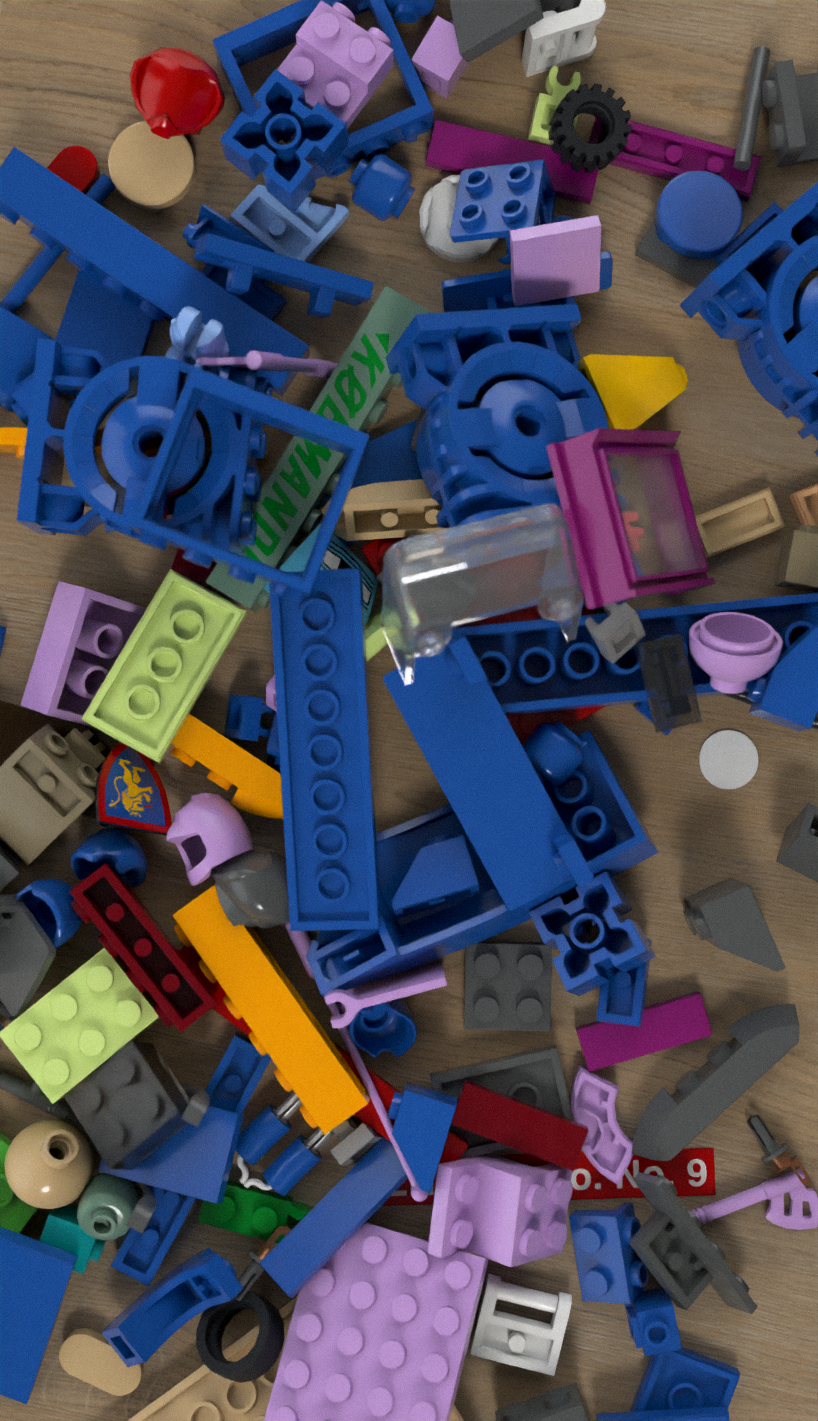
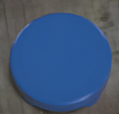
(698, 214)

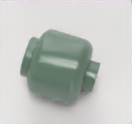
(109, 1204)

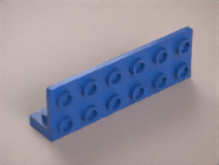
(487, 775)

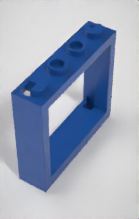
(280, 30)
(272, 412)

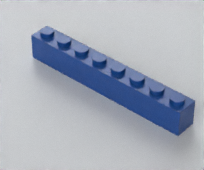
(134, 262)

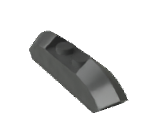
(703, 1095)

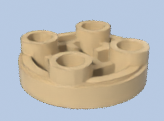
(151, 169)

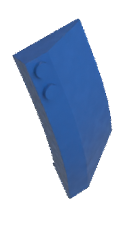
(594, 814)

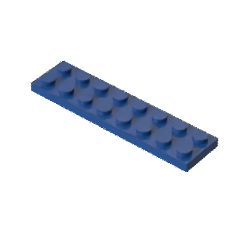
(326, 754)

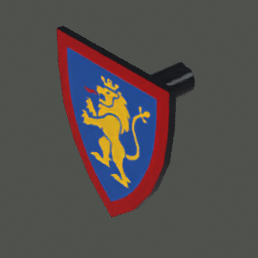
(131, 793)

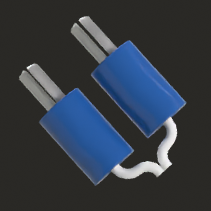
(292, 1162)

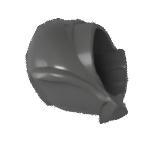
(253, 889)

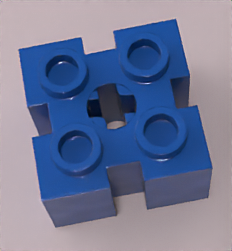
(283, 115)
(567, 927)

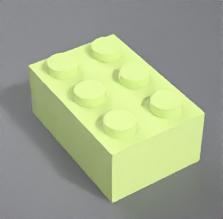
(79, 1025)

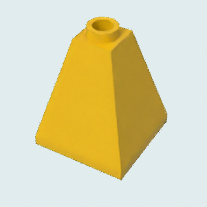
(633, 385)

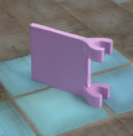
(384, 990)

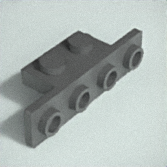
(680, 1252)

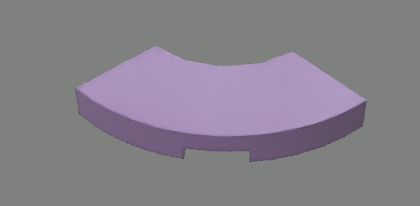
(594, 1106)

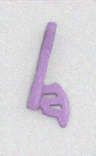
(275, 363)
(773, 1191)

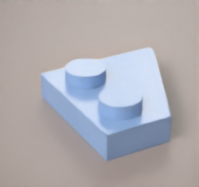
(286, 232)

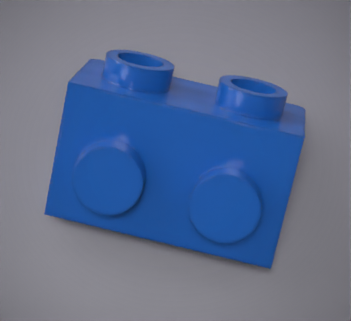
(604, 1258)

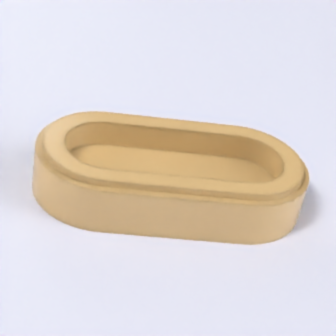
(94, 1361)

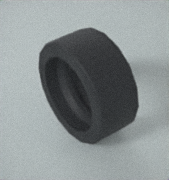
(263, 1353)

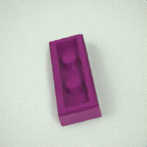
(663, 1027)

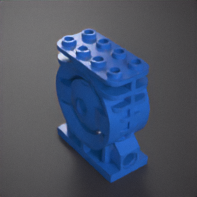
(763, 311)
(532, 384)
(212, 510)

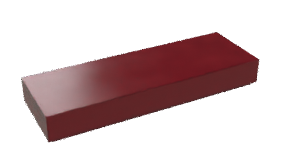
(519, 1125)

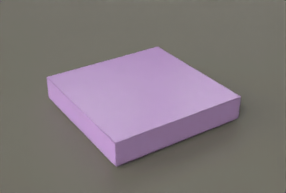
(555, 260)

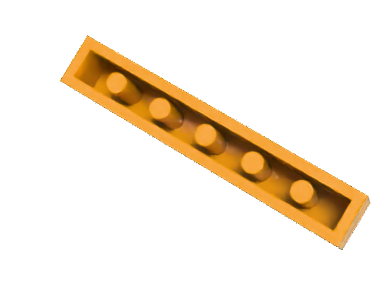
(273, 1011)

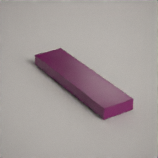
(461, 148)
(672, 154)

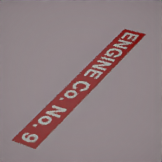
(689, 1171)

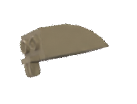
(46, 789)

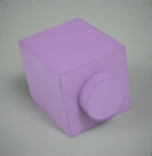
(439, 59)

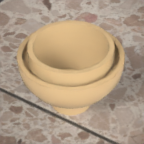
(40, 1177)

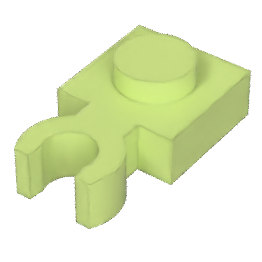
(547, 104)

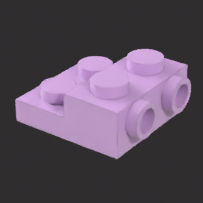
(338, 61)

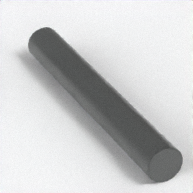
(751, 109)

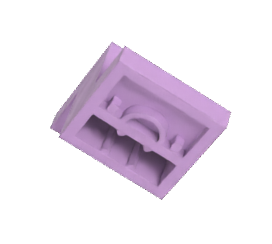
(500, 1209)

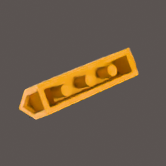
(229, 764)

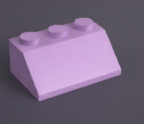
(77, 650)

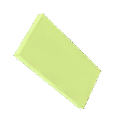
(164, 666)

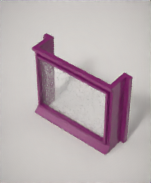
(628, 514)

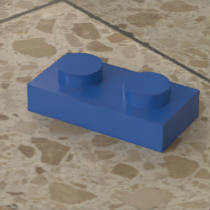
(624, 996)

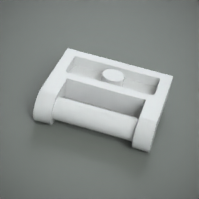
(554, 40)
(516, 1338)

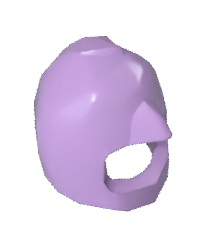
(208, 834)

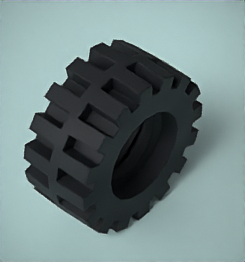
(603, 107)

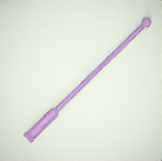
(302, 943)

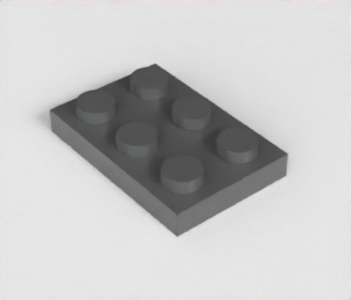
(526, 1076)

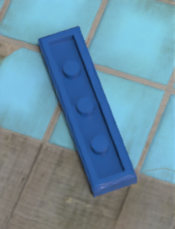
(335, 1218)

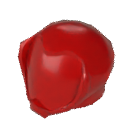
(176, 91)

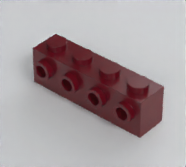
(143, 946)

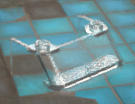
(476, 575)

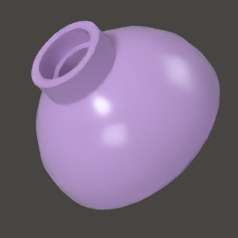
(734, 649)

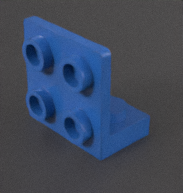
(502, 200)

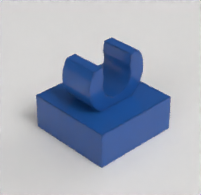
(245, 717)

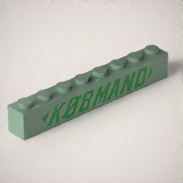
(309, 471)

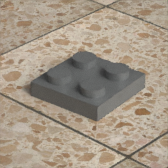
(508, 986)

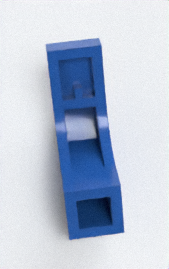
(171, 1303)

